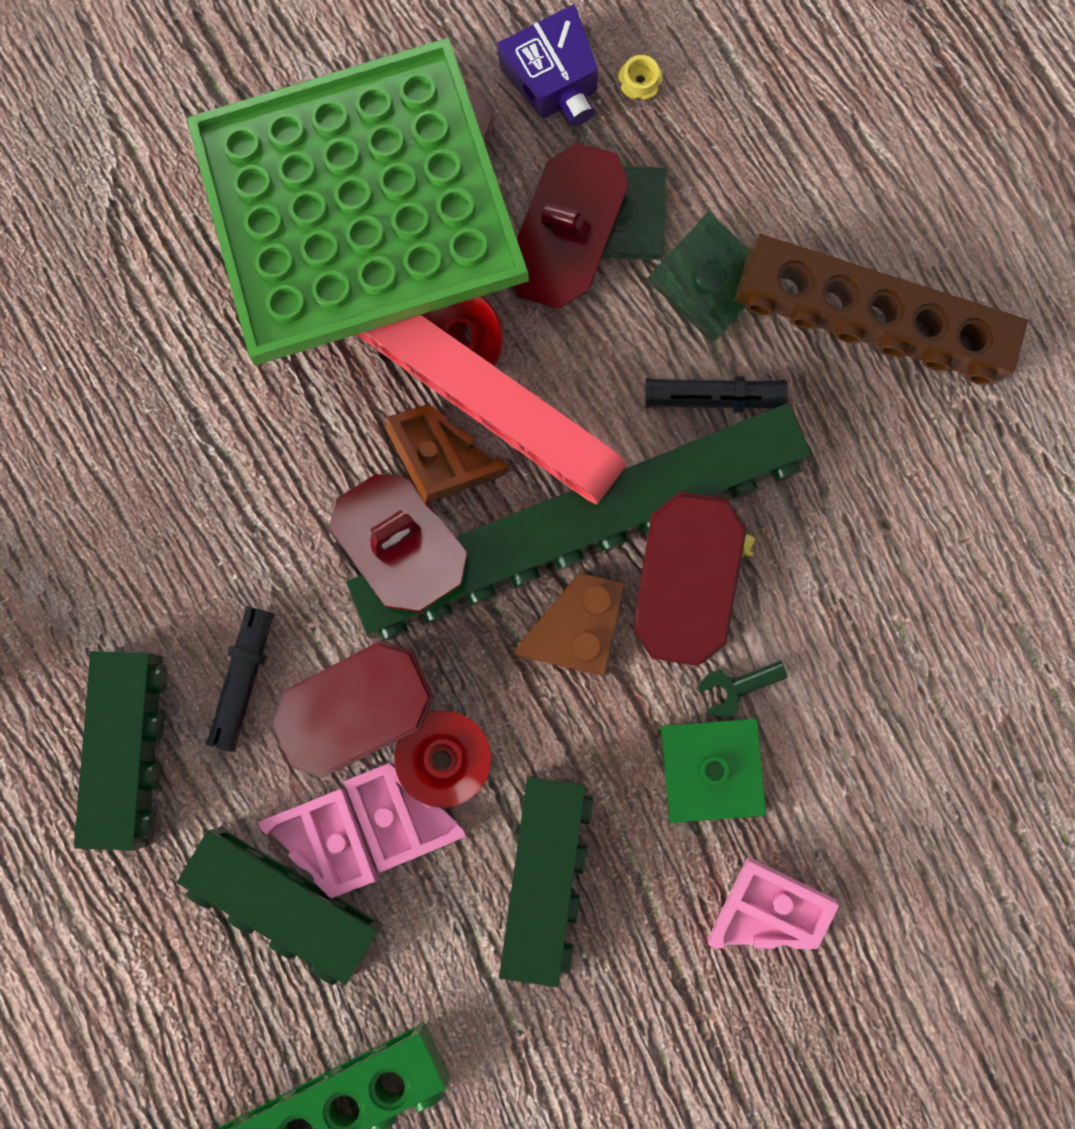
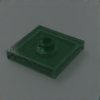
(640, 222)
(704, 276)

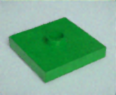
(712, 771)

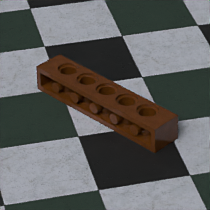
(993, 333)

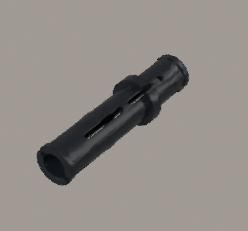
(715, 393)
(240, 678)

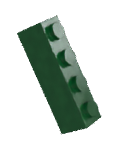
(120, 751)
(543, 882)
(279, 905)

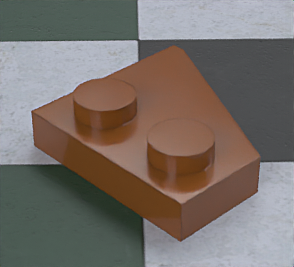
(439, 454)
(576, 626)

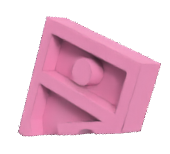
(395, 822)
(326, 842)
(772, 911)

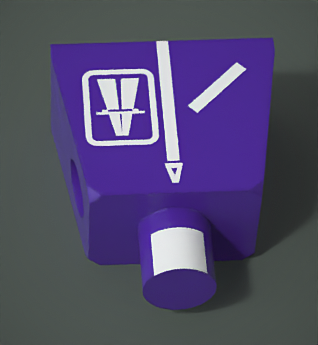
(552, 66)

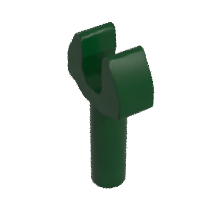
(739, 686)

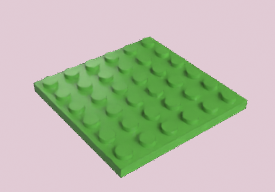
(354, 201)

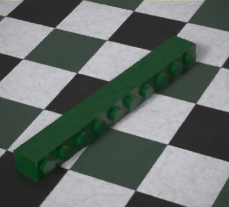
(570, 525)

